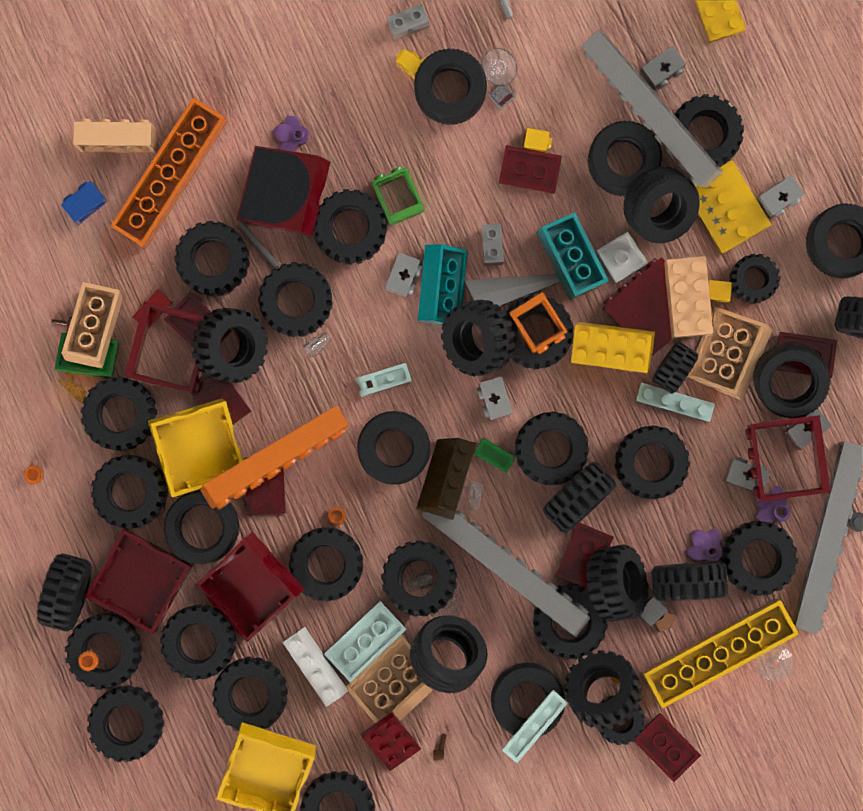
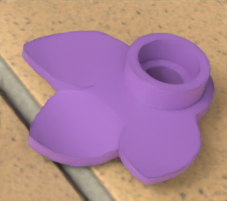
(288, 134)
(769, 508)
(704, 543)

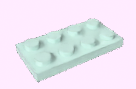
(365, 641)

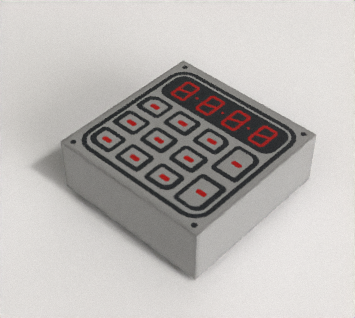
(501, 96)

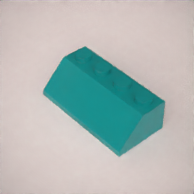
(441, 282)

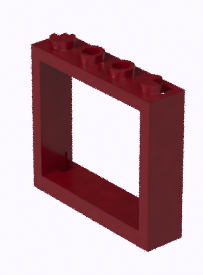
(138, 344)
(818, 451)

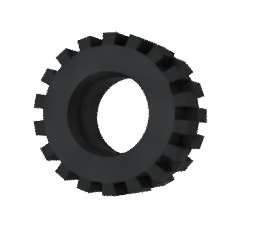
(766, 267)
(675, 367)
(628, 734)

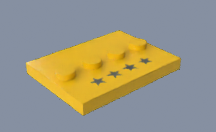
(730, 209)

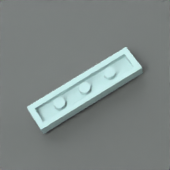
(675, 402)
(534, 726)

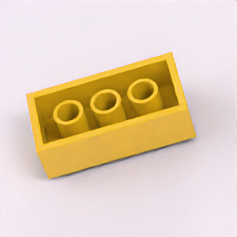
(613, 347)

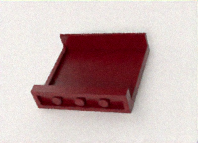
(644, 304)

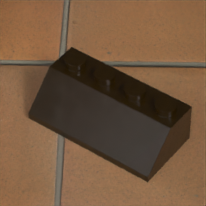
(446, 477)

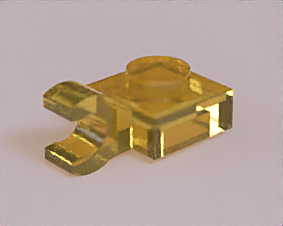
(76, 391)

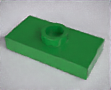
(494, 455)

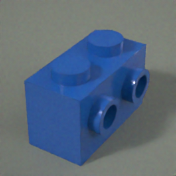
(83, 202)

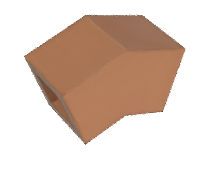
(665, 622)

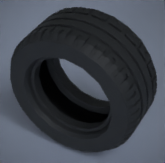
(797, 406)
(182, 548)
(434, 673)

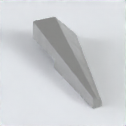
(509, 289)

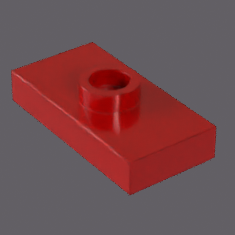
(159, 299)

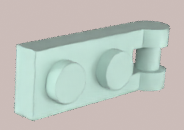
(384, 379)

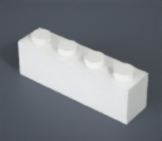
(315, 666)

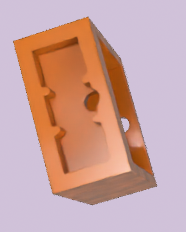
(524, 308)

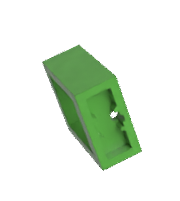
(407, 213)

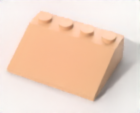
(730, 353)
(389, 683)

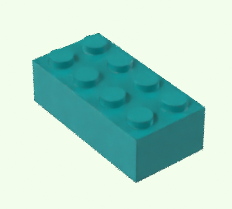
(572, 256)

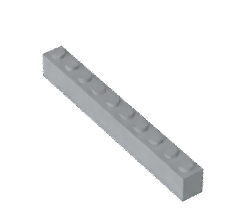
(652, 109)
(829, 538)
(512, 571)

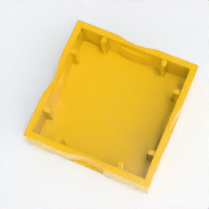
(195, 445)
(265, 770)

